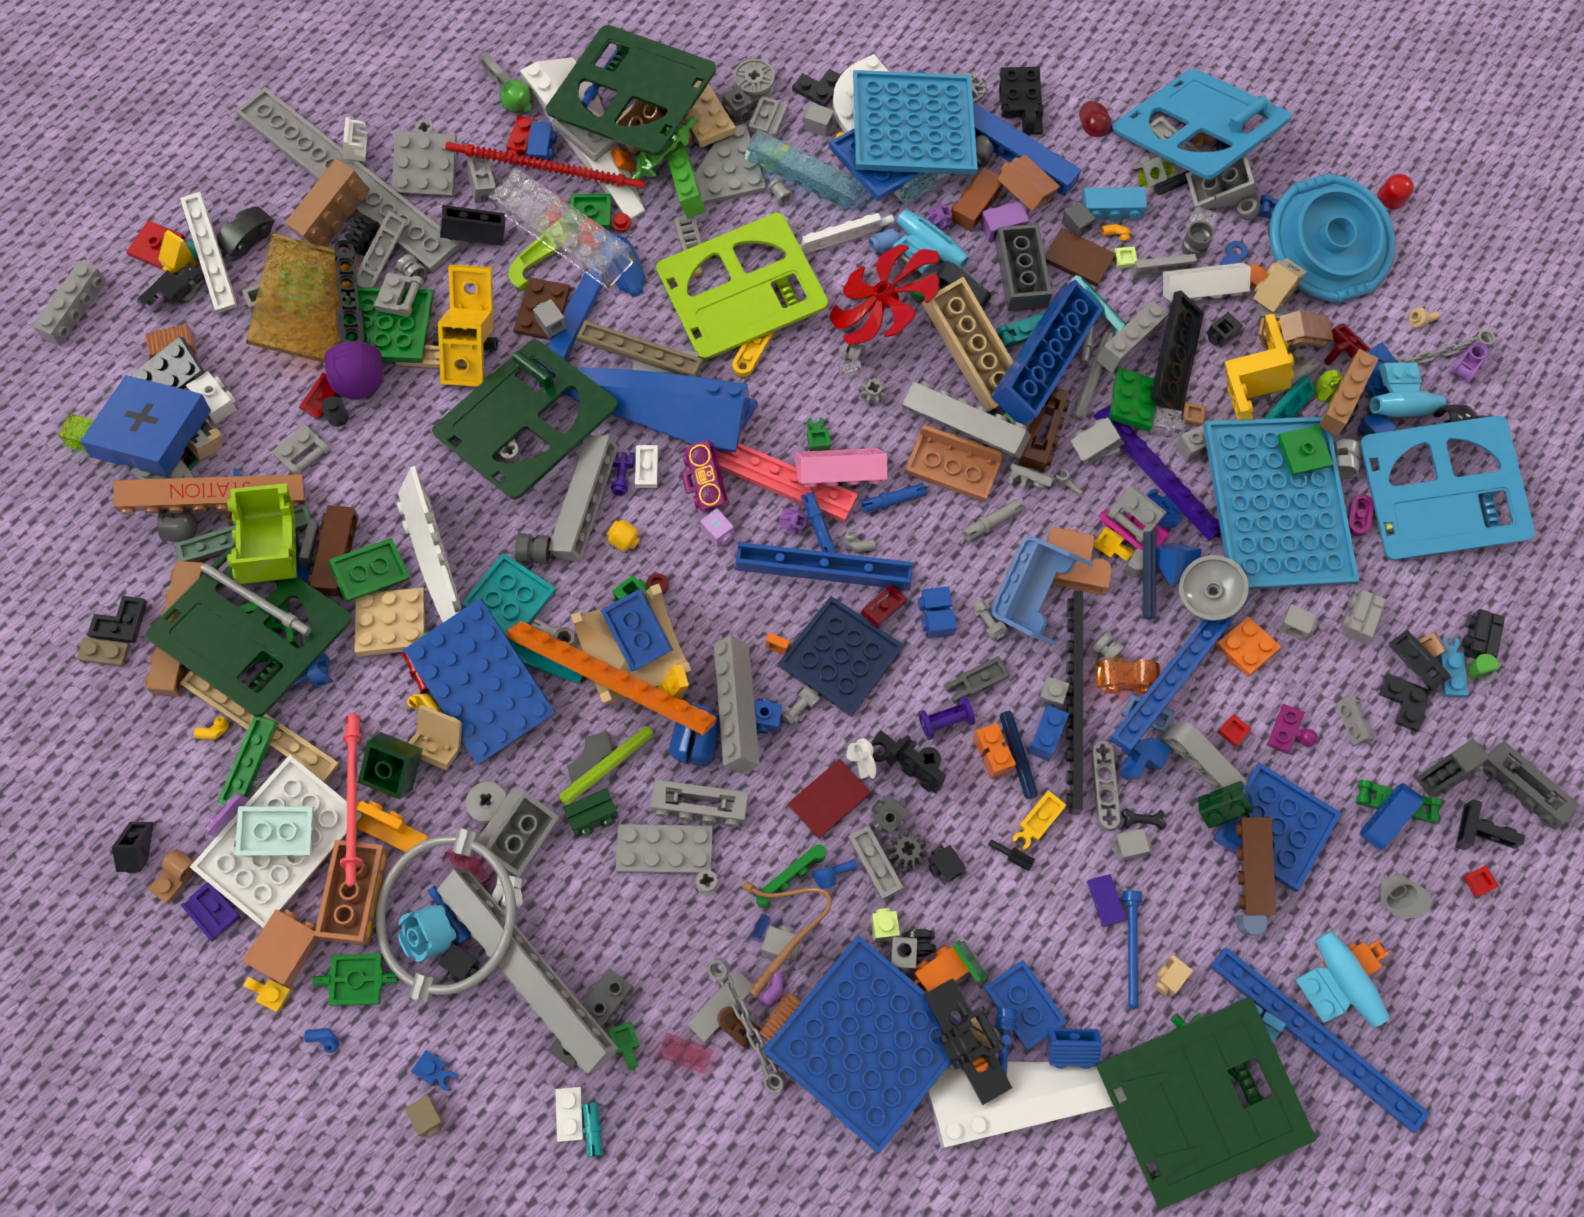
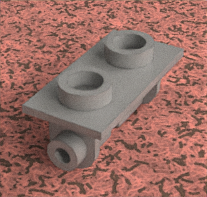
(1352, 718)

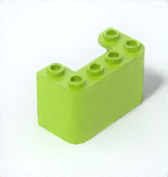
(262, 534)

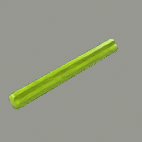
(606, 765)

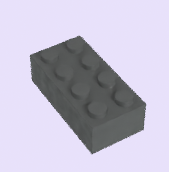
(1023, 267)

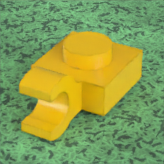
(1110, 543)
(270, 995)

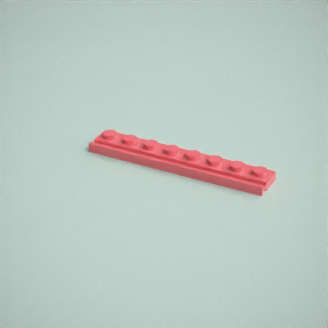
(782, 480)

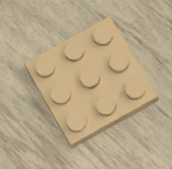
(389, 621)

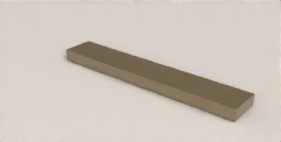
(639, 349)

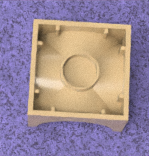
(600, 643)

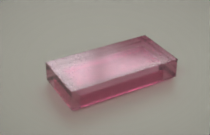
(685, 1053)

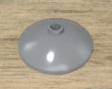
(1218, 574)

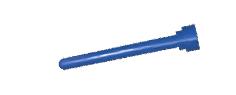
(1132, 901)

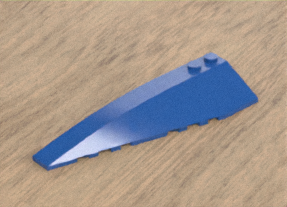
(675, 404)

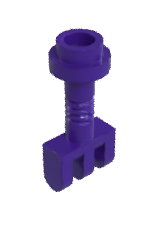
(619, 486)

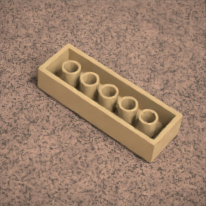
(970, 339)

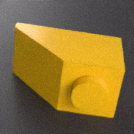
(174, 253)

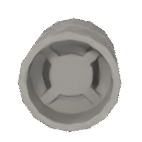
(1347, 456)

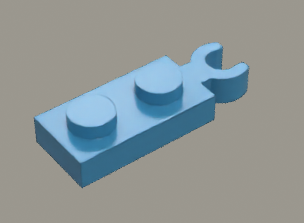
(1455, 665)

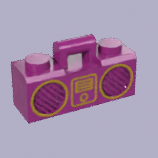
(709, 483)

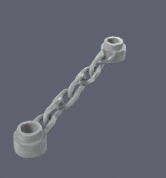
(1487, 335)
(717, 974)

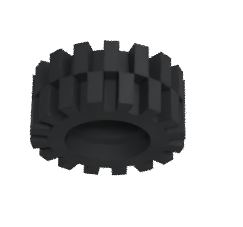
(362, 233)

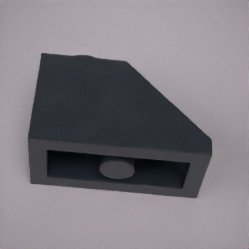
(133, 847)

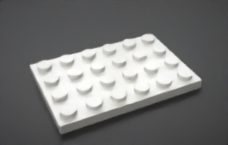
(269, 882)

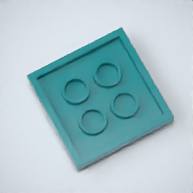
(511, 593)

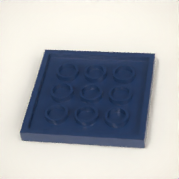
(841, 656)

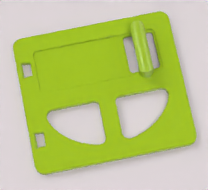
(747, 303)

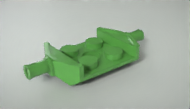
(647, 162)

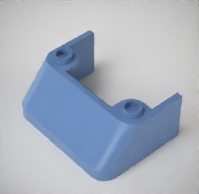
(1029, 583)

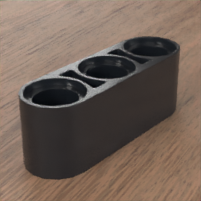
(951, 272)

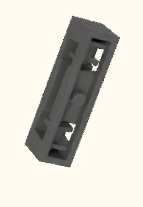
(1529, 786)

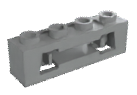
(708, 814)

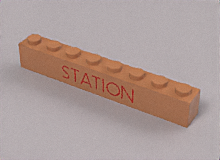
(193, 493)

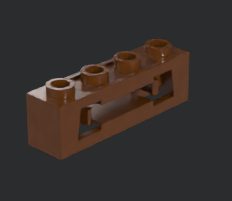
(1035, 457)

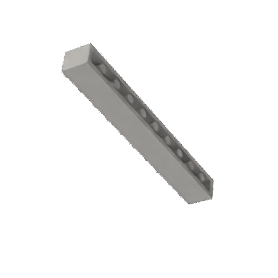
(528, 972)

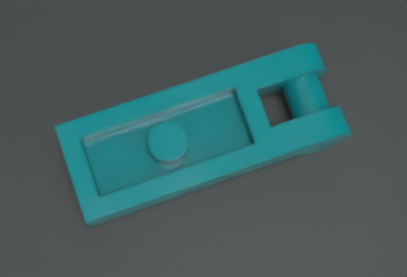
(1021, 330)

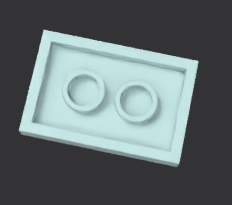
(274, 831)

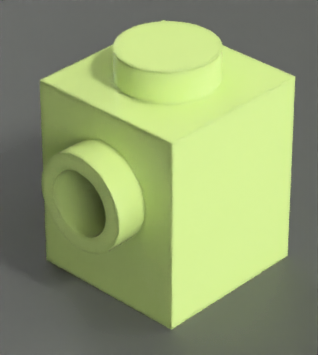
(884, 925)

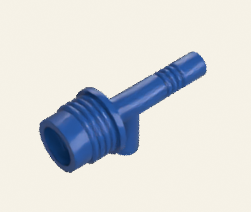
(461, 930)
(1006, 1021)

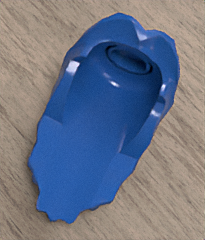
(633, 278)

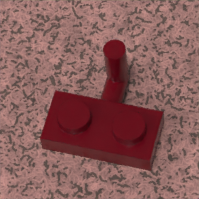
(1347, 341)

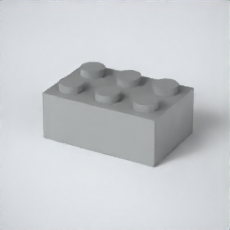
(517, 830)

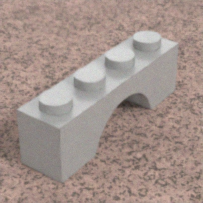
(1125, 341)

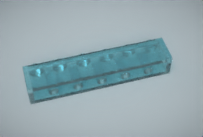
(803, 170)

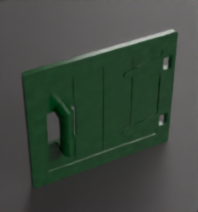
(1188, 1112)

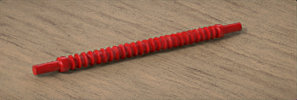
(470, 150)

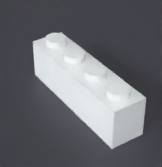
(1208, 281)

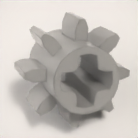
(873, 392)

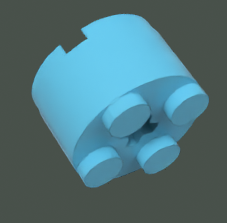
(425, 933)

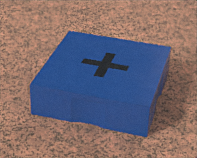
(146, 425)

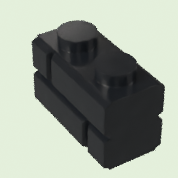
(1483, 634)

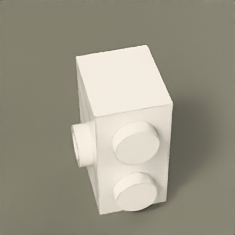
(219, 401)

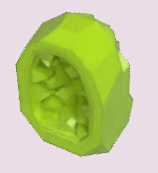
(1327, 385)

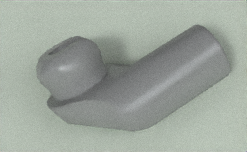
(857, 545)

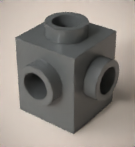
(737, 104)
(887, 806)

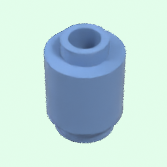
(883, 241)

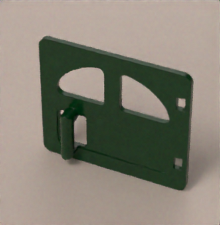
(644, 73)
(507, 406)
(223, 641)

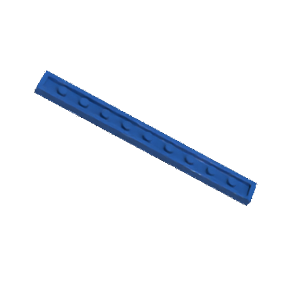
(1169, 682)
(1321, 1041)

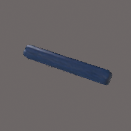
(1149, 574)
(1018, 754)

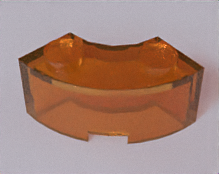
(1117, 676)

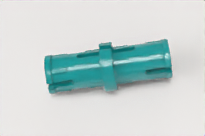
(592, 1129)

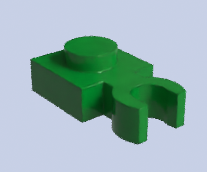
(817, 437)

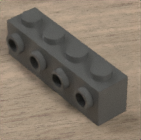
(1453, 768)
(603, 1006)

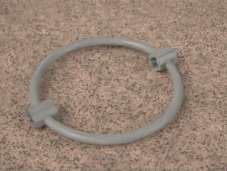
(424, 984)

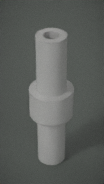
(1086, 347)

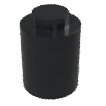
(335, 411)

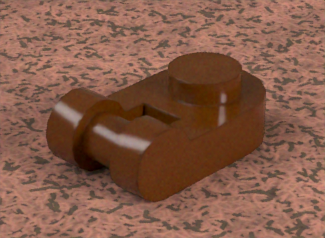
(731, 1024)

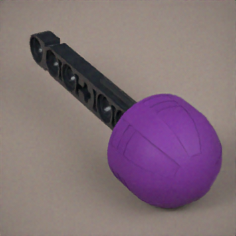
(351, 367)

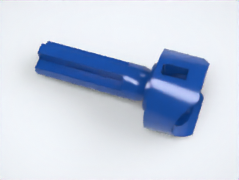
(317, 673)

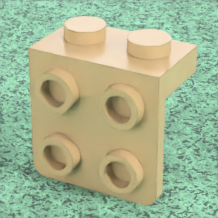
(437, 736)

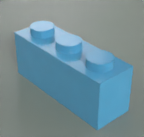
(1115, 202)

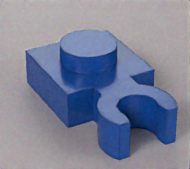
(431, 1069)

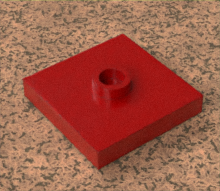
(149, 242)

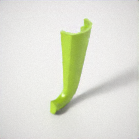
(530, 256)

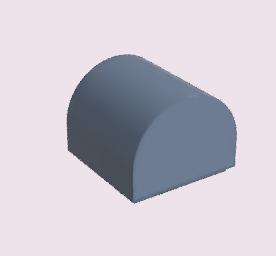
(1251, 924)

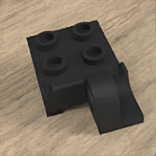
(1022, 97)
(920, 764)

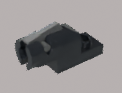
(172, 287)

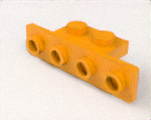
(387, 827)

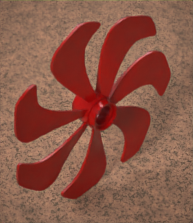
(884, 295)

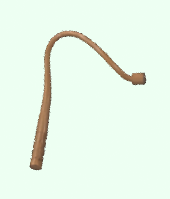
(779, 960)

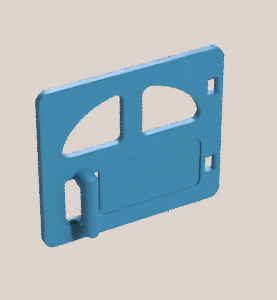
(1205, 107)
(1447, 511)

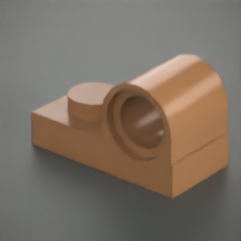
(174, 877)

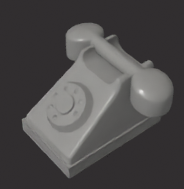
(1230, 188)

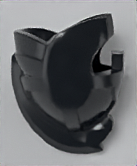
(1457, 413)

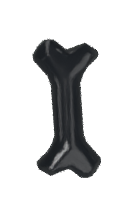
(1156, 819)

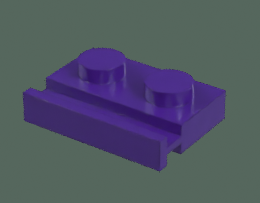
(210, 911)

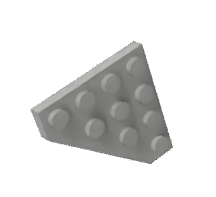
(726, 172)

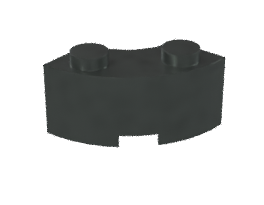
(245, 231)

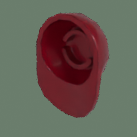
(1095, 119)

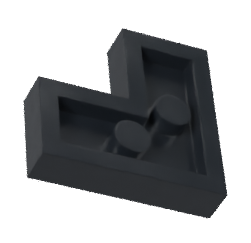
(817, 91)
(123, 626)
(1411, 697)

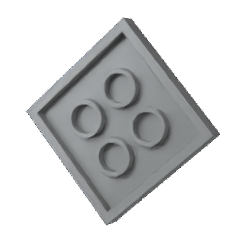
(423, 164)

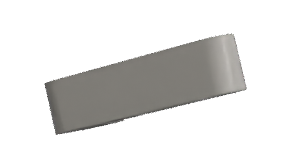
(1201, 755)

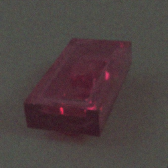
(472, 863)

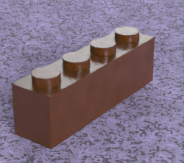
(334, 540)
(1256, 865)

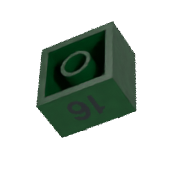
(390, 765)

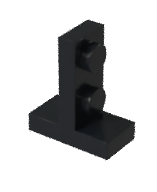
(1473, 826)

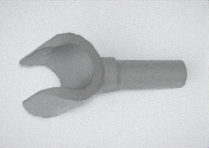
(1065, 481)

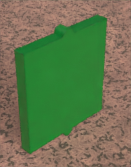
(970, 961)

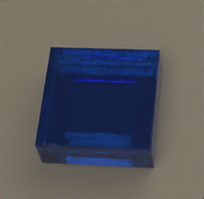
(760, 927)

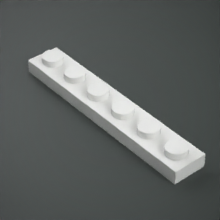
(208, 252)

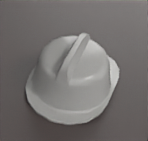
(1404, 897)

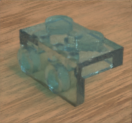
(917, 186)

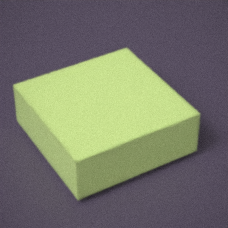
(1125, 257)

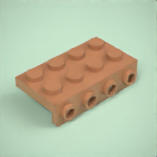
(954, 463)

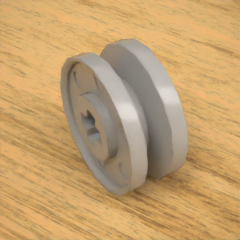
(755, 79)

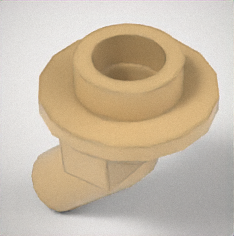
(1420, 318)

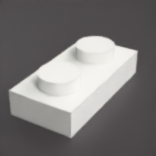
(646, 466)
(569, 1114)

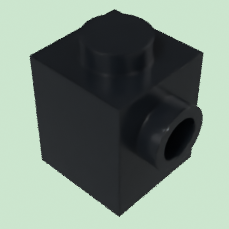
(945, 864)
(459, 964)

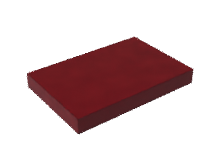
(829, 798)

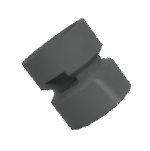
(1197, 239)
(532, 548)

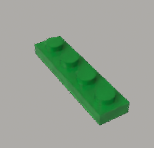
(248, 758)

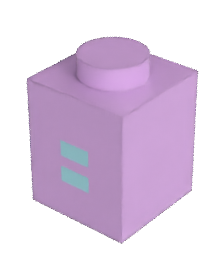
(717, 528)

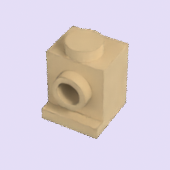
(1172, 976)

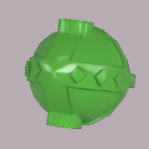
(515, 96)

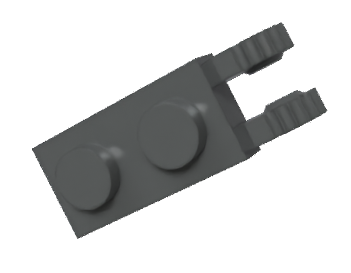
(979, 678)

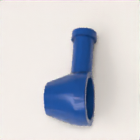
(827, 876)

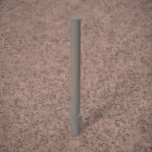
(288, 620)

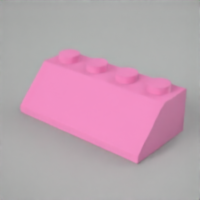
(840, 466)

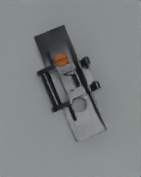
(961, 1046)

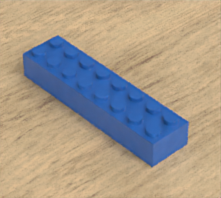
(1047, 353)

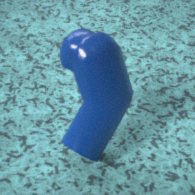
(325, 1037)

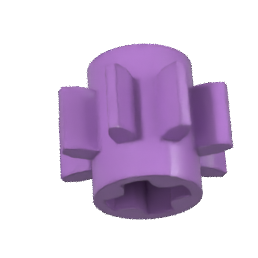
(940, 216)
(793, 520)

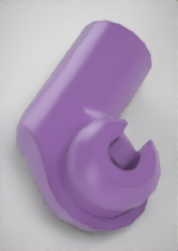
(774, 993)

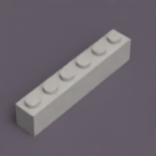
(966, 419)
(583, 498)
(736, 705)

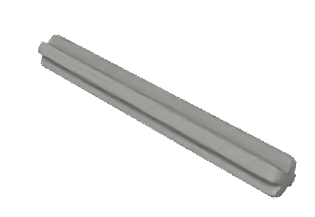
(1091, 381)

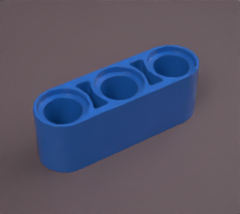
(1391, 816)

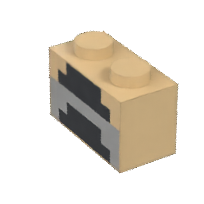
(206, 441)

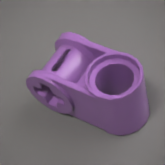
(1470, 362)

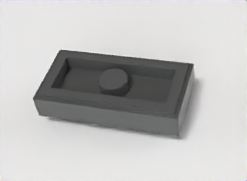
(308, 543)

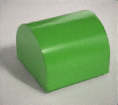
(1483, 666)

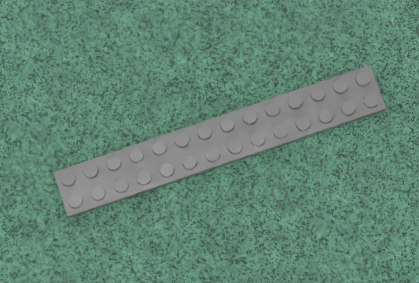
(317, 152)

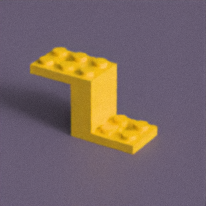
(466, 325)
(1259, 372)

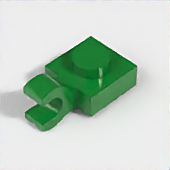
(626, 1040)

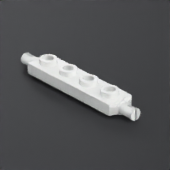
(844, 232)

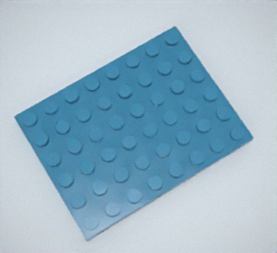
(1277, 523)

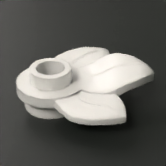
(862, 753)

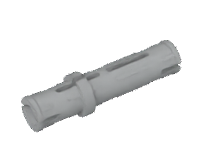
(1304, 369)
(985, 524)

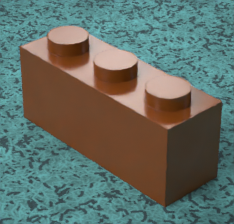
(976, 199)

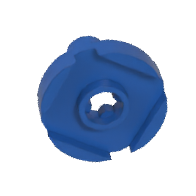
(1172, 517)

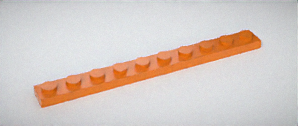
(612, 678)

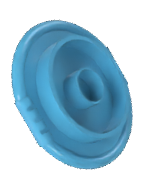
(1334, 234)

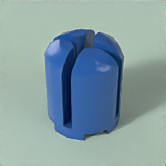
(704, 745)

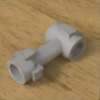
(995, 630)
(808, 697)

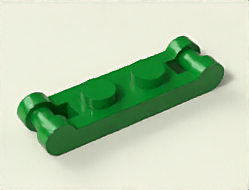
(1382, 792)
(797, 869)

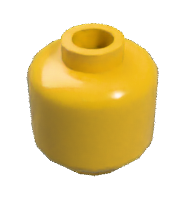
(623, 535)

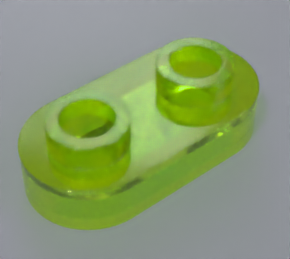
(1155, 173)

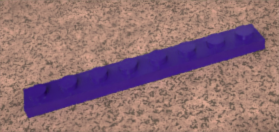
(1165, 478)

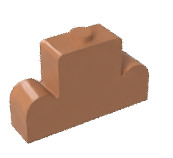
(1081, 577)

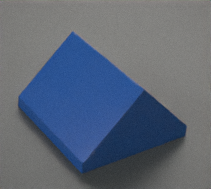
(1174, 559)

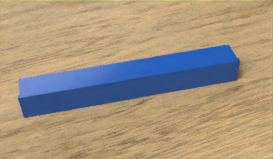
(823, 566)

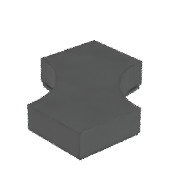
(595, 750)

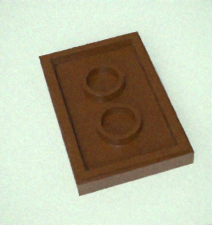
(1079, 257)

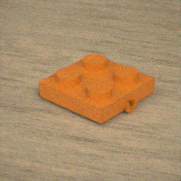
(1248, 646)

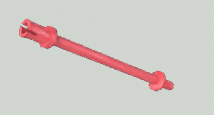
(352, 738)

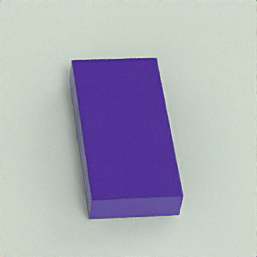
(1106, 900)

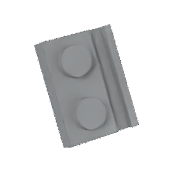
(768, 116)

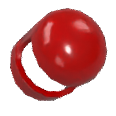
(1396, 191)

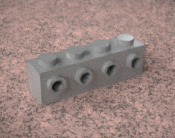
(69, 303)

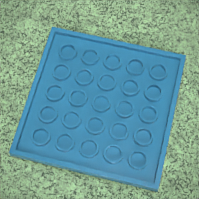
(914, 122)

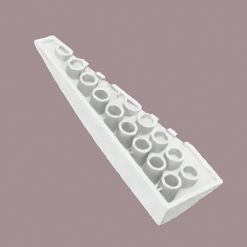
(543, 82)
(428, 544)
(1037, 1097)

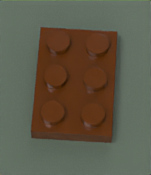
(536, 293)

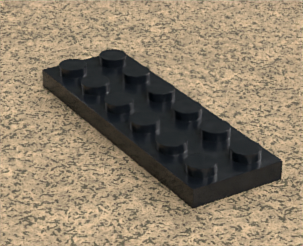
(1177, 353)

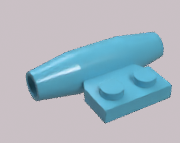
(925, 235)
(1404, 397)
(1341, 984)

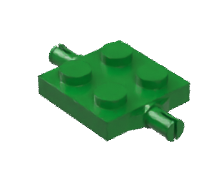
(355, 979)

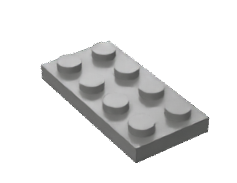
(664, 849)

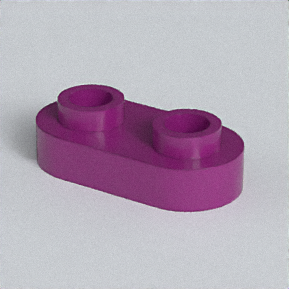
(1360, 517)

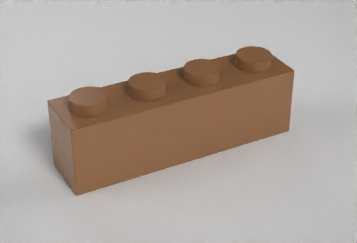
(1306, 329)
(1348, 392)

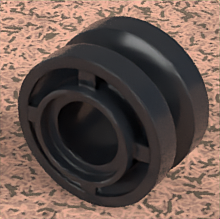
(924, 944)

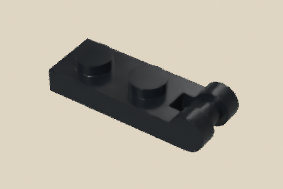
(1419, 660)

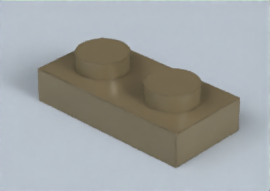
(103, 652)

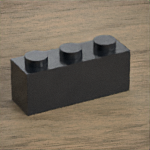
(472, 225)

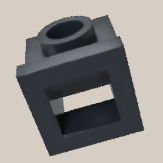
(1224, 330)

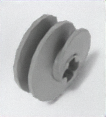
(478, 794)

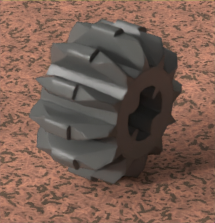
(916, 854)

